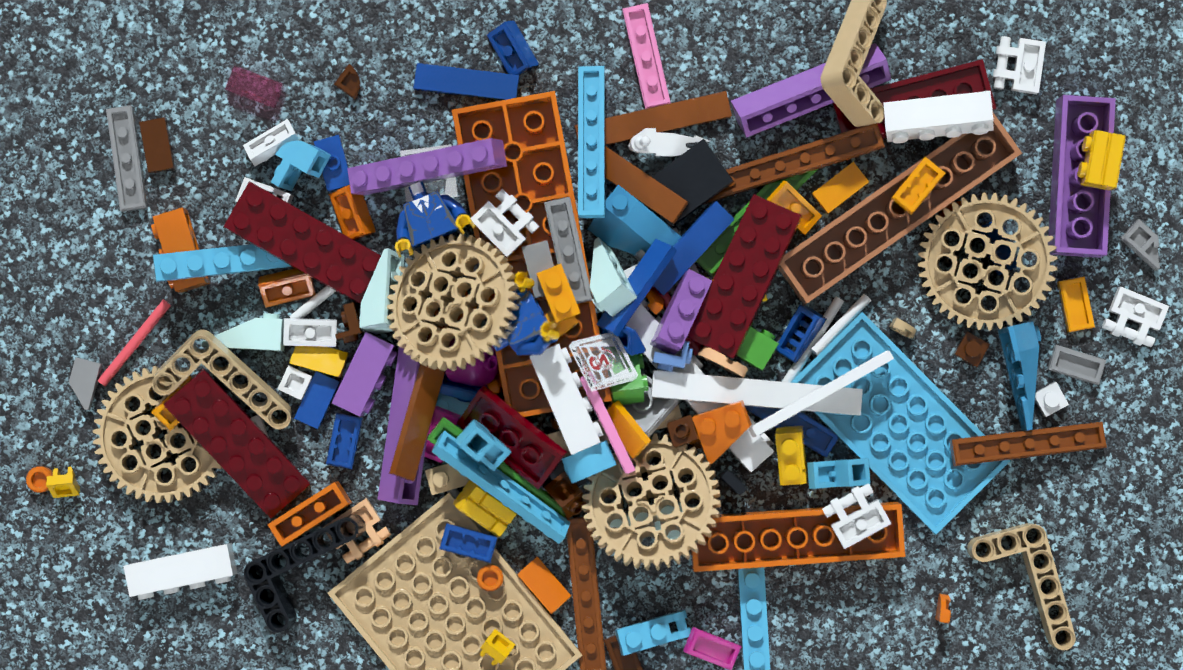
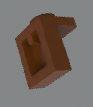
(350, 318)
(684, 432)
(566, 495)

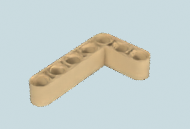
(842, 69)
(224, 374)
(1036, 575)

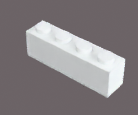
(938, 117)
(565, 399)
(180, 570)

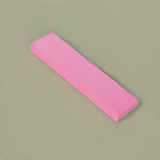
(646, 56)
(609, 428)

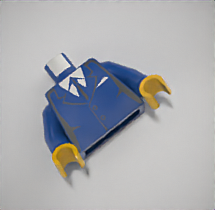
(428, 219)
(531, 329)

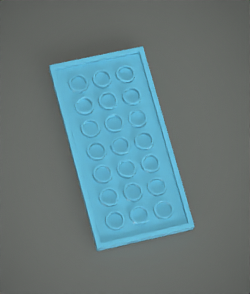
(901, 425)

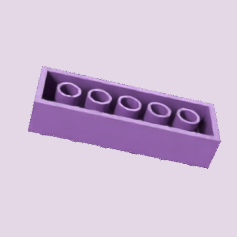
(1076, 211)

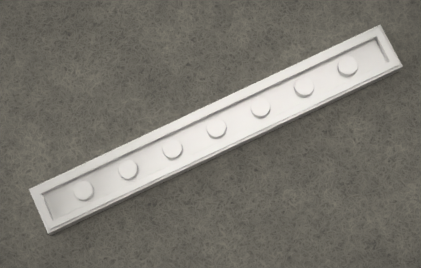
(752, 392)

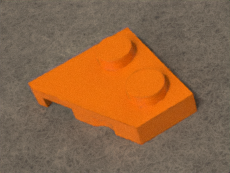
(721, 428)

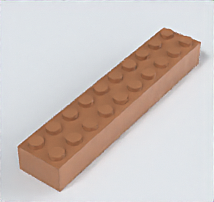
(881, 221)

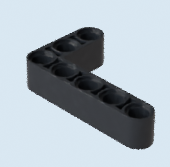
(294, 558)

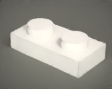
(268, 143)
(309, 332)

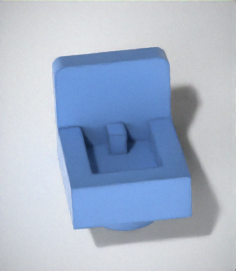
(667, 362)

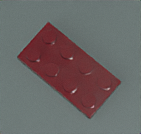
(532, 451)

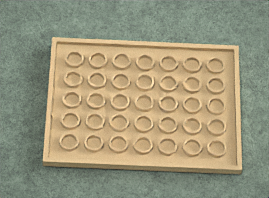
(430, 613)

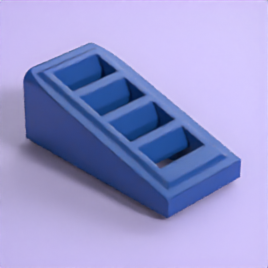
(792, 328)

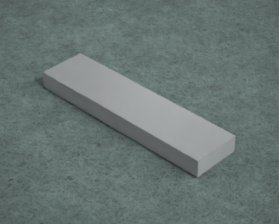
(126, 158)
(568, 247)

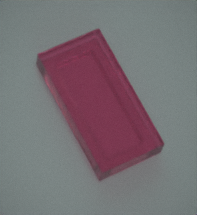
(254, 87)

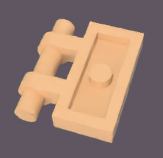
(371, 517)

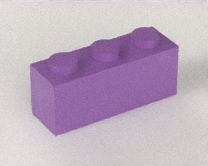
(681, 312)
(365, 375)

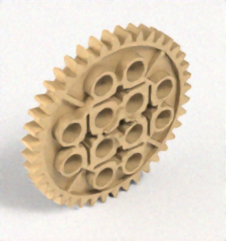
(1010, 301)
(471, 341)
(146, 477)
(692, 522)

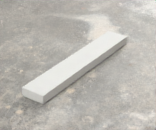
(820, 393)

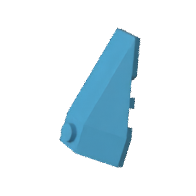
(630, 224)
(1021, 358)

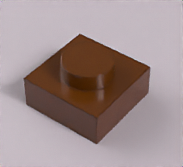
(971, 349)

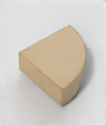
(902, 328)

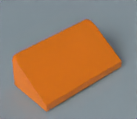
(352, 213)
(285, 287)
(544, 585)

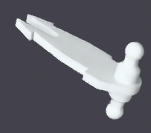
(661, 143)

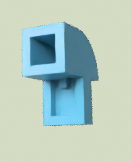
(298, 157)
(482, 445)
(588, 462)
(838, 473)

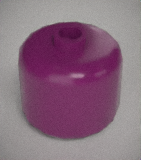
(478, 375)

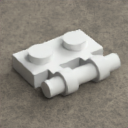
(1027, 66)
(498, 228)
(1137, 309)
(860, 523)

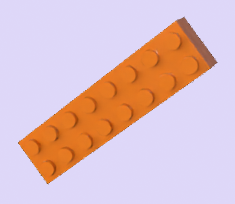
(792, 539)

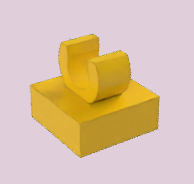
(63, 485)
(497, 647)

